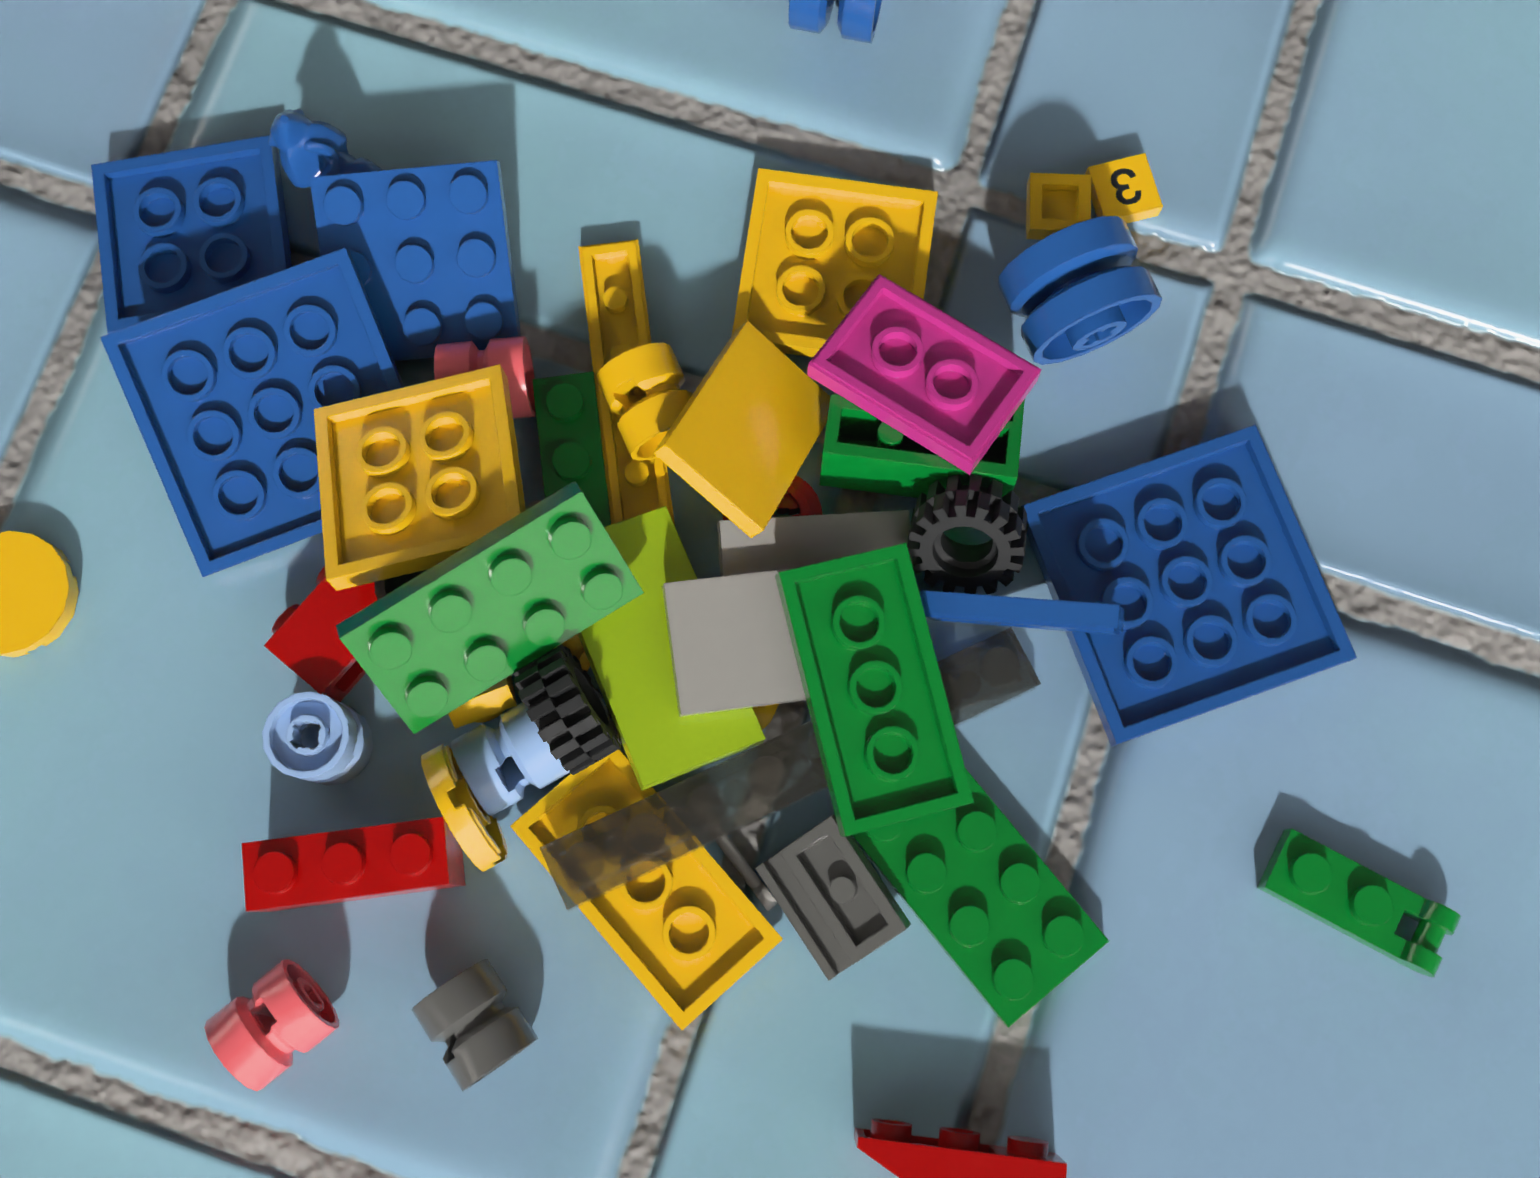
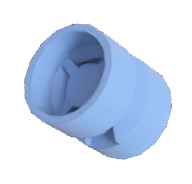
(317, 739)
(495, 776)

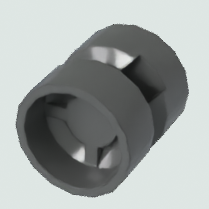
(474, 1023)

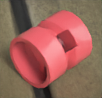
(510, 352)
(260, 1033)

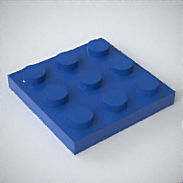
(187, 226)
(426, 251)

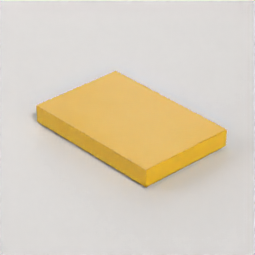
(746, 429)

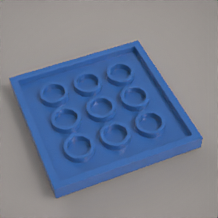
(233, 396)
(1208, 581)

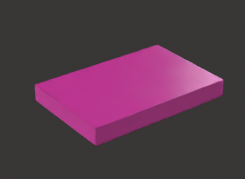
(924, 373)

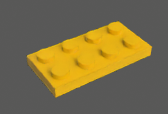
(675, 928)

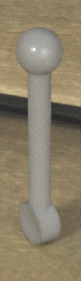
(747, 873)

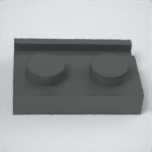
(833, 897)

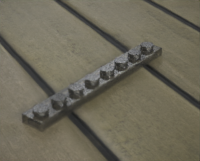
(753, 785)

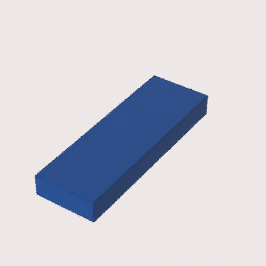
(1023, 612)

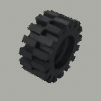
(974, 508)
(567, 709)

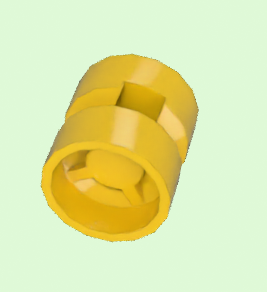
(647, 393)

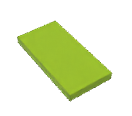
(635, 666)

